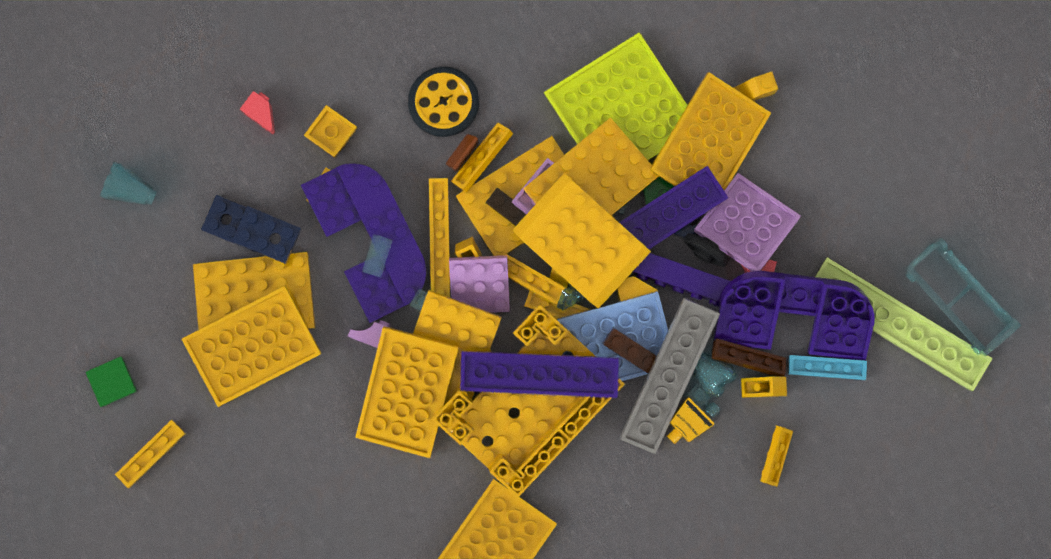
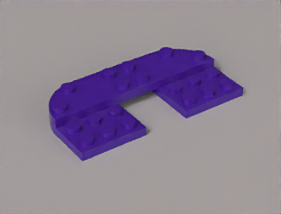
(359, 194)
(755, 298)

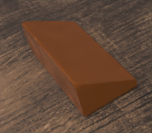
(462, 152)

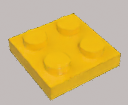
(330, 131)

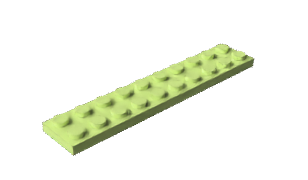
(915, 332)

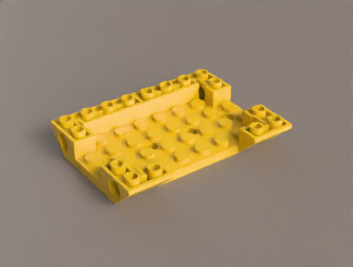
(545, 422)

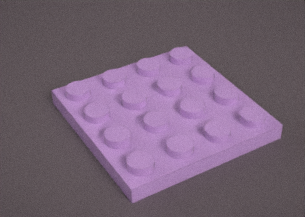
(748, 224)

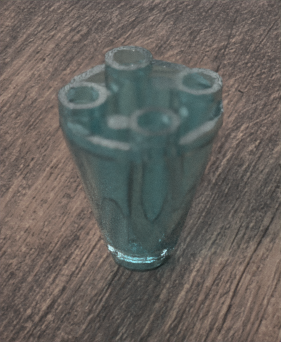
(126, 187)
(713, 374)

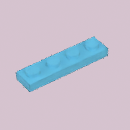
(827, 367)

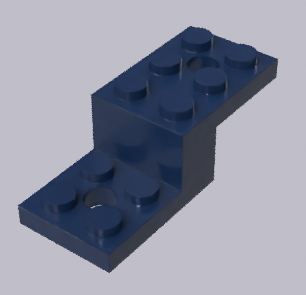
(251, 229)

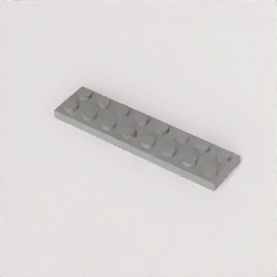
(669, 375)

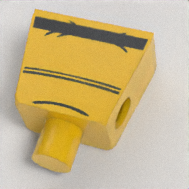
(688, 422)

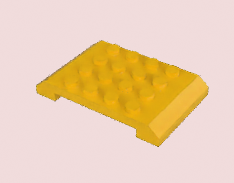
(581, 240)

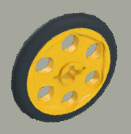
(466, 112)

